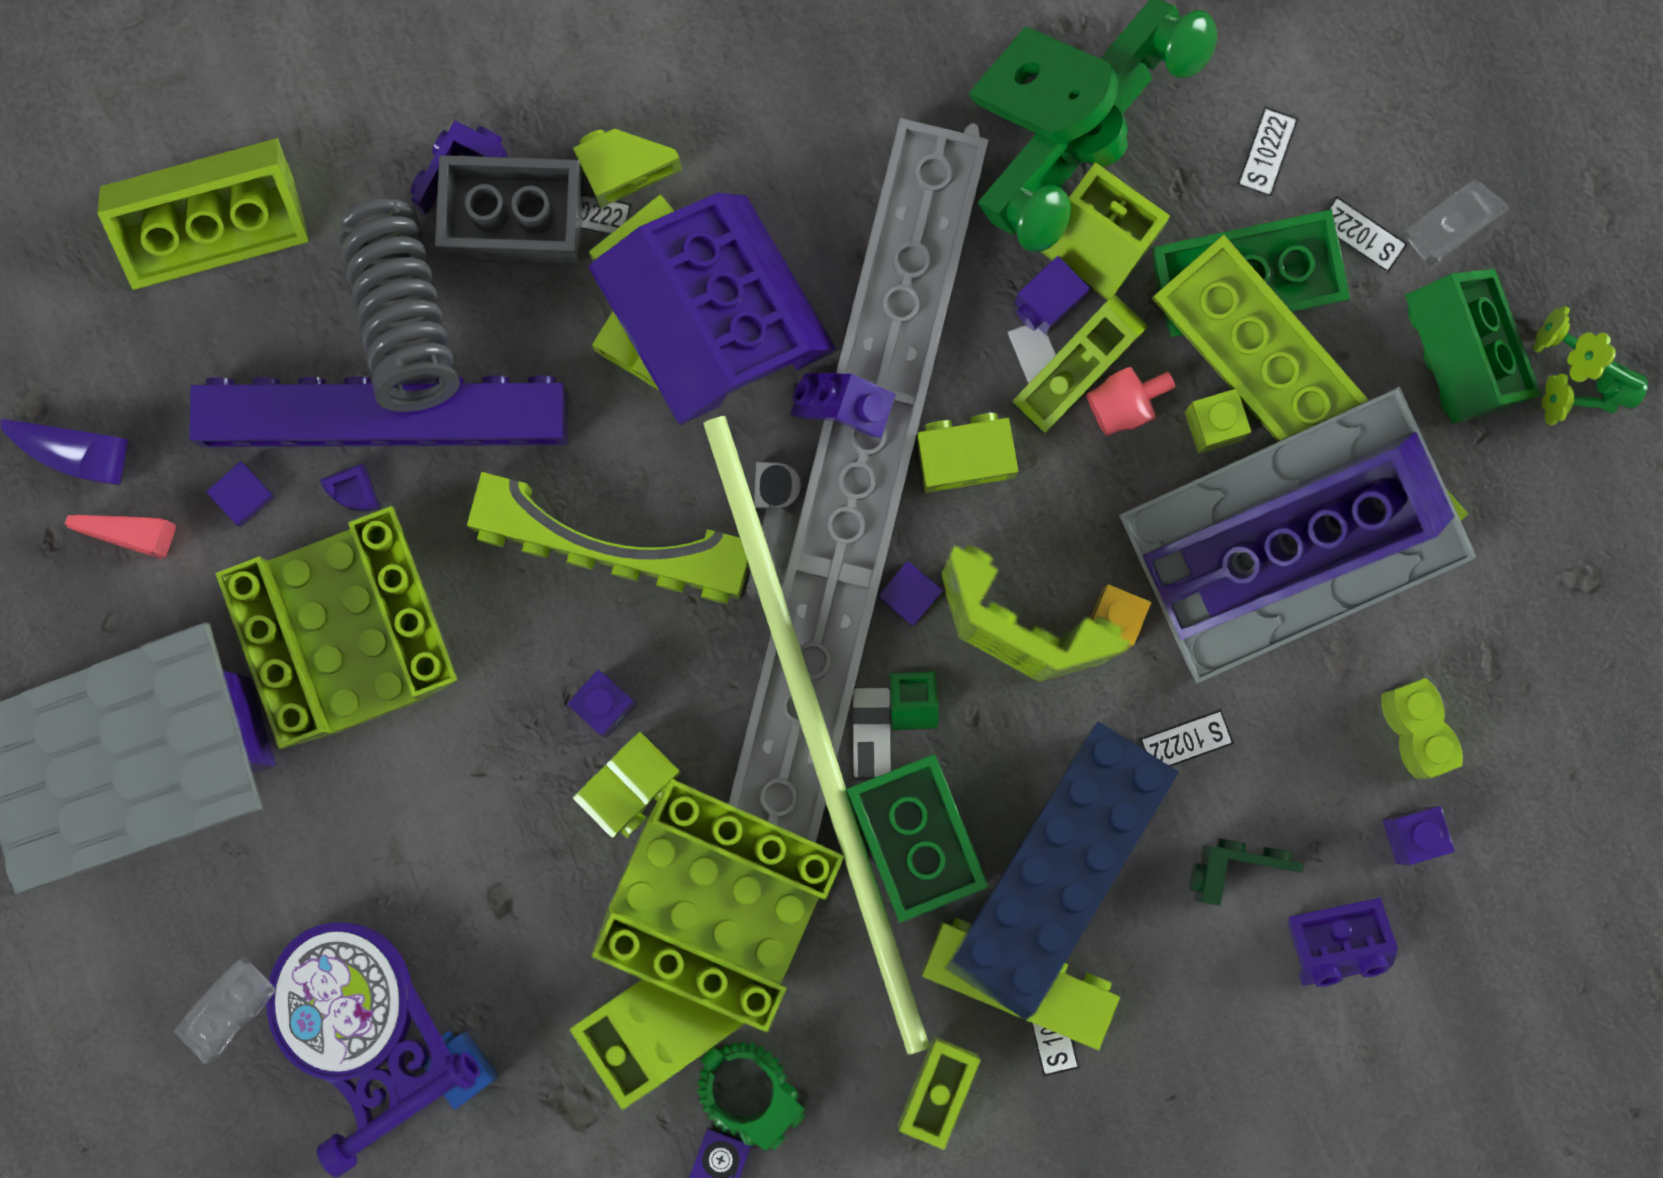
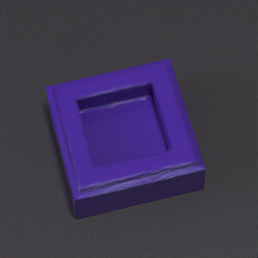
(240, 494)
(910, 593)

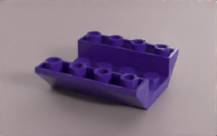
(709, 303)

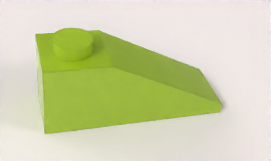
(1080, 363)

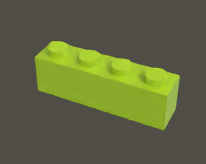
(1070, 1007)

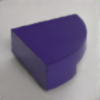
(352, 489)

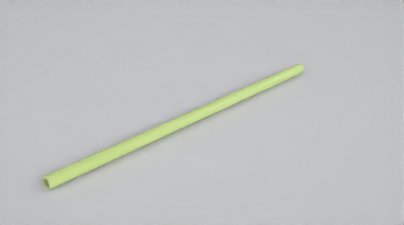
(816, 735)

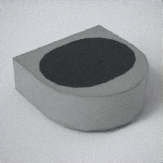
(775, 485)

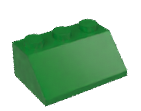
(1472, 345)

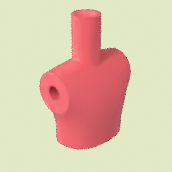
(1125, 401)

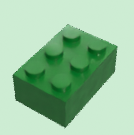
(917, 838)

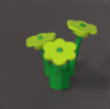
(1591, 359)

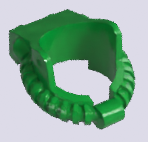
(768, 1124)

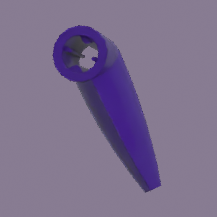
(71, 451)

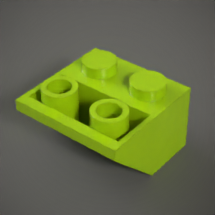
(1107, 231)

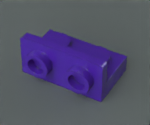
(1343, 942)

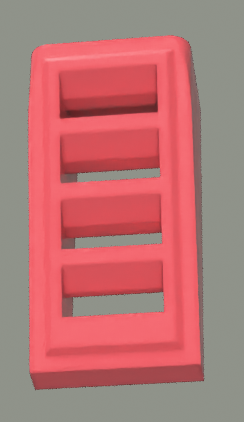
(139, 534)

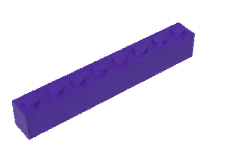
(351, 417)

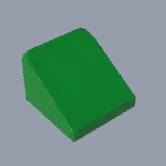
(913, 700)

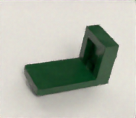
(1210, 875)

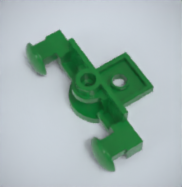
(1077, 110)

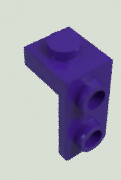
(453, 143)
(843, 400)

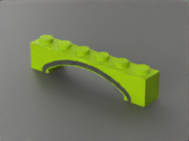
(506, 512)

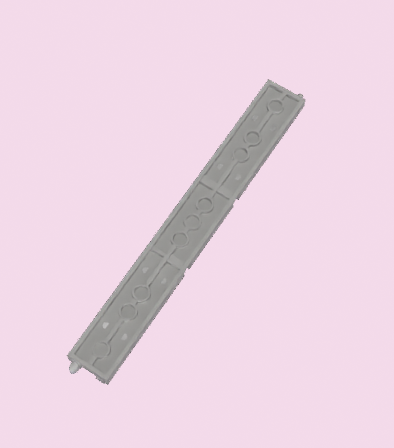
(857, 476)

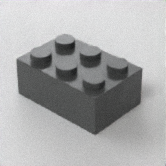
(509, 209)

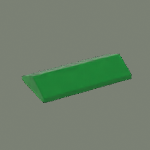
(1292, 255)

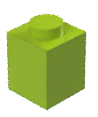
(1217, 421)

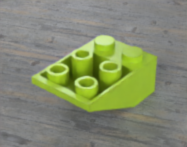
(648, 1038)

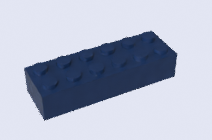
(1061, 871)

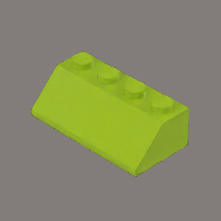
(203, 214)

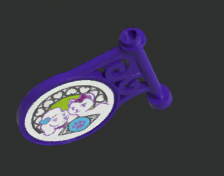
(345, 1014)

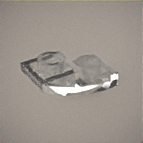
(224, 1009)

